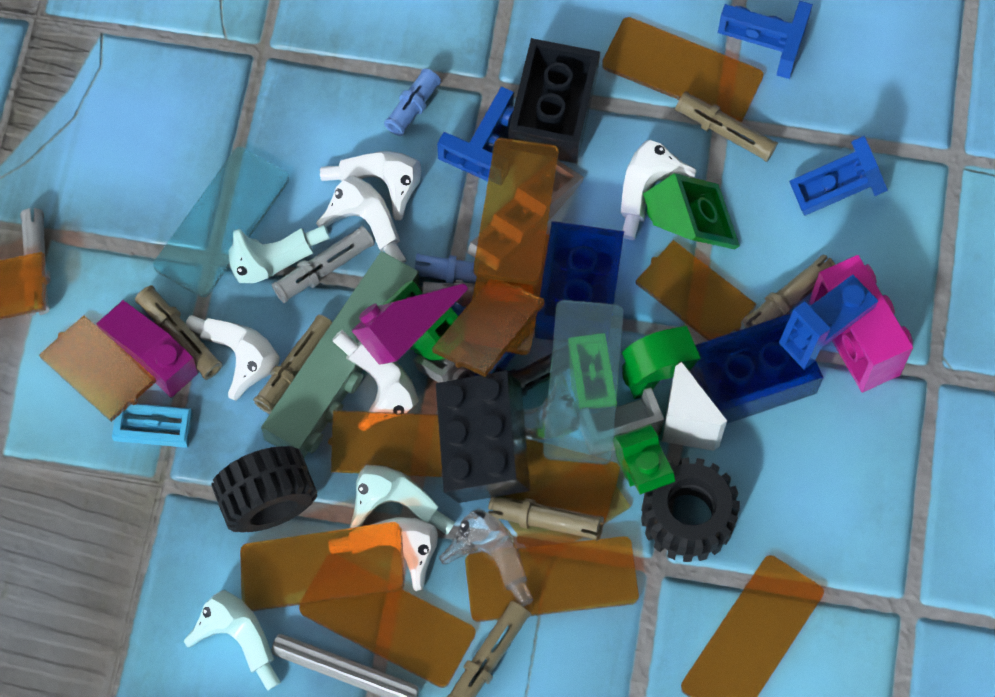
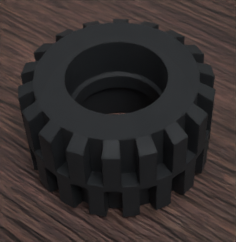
(264, 489)
(691, 539)

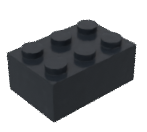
(555, 97)
(482, 437)

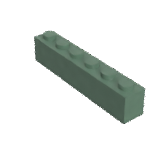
(327, 373)

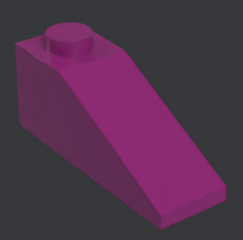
(394, 327)
(149, 347)

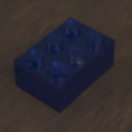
(578, 267)
(752, 371)

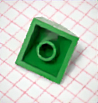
(691, 210)

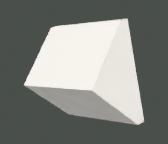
(691, 414)

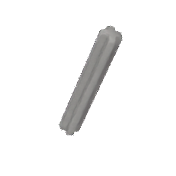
(341, 668)

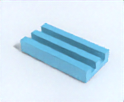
(149, 437)

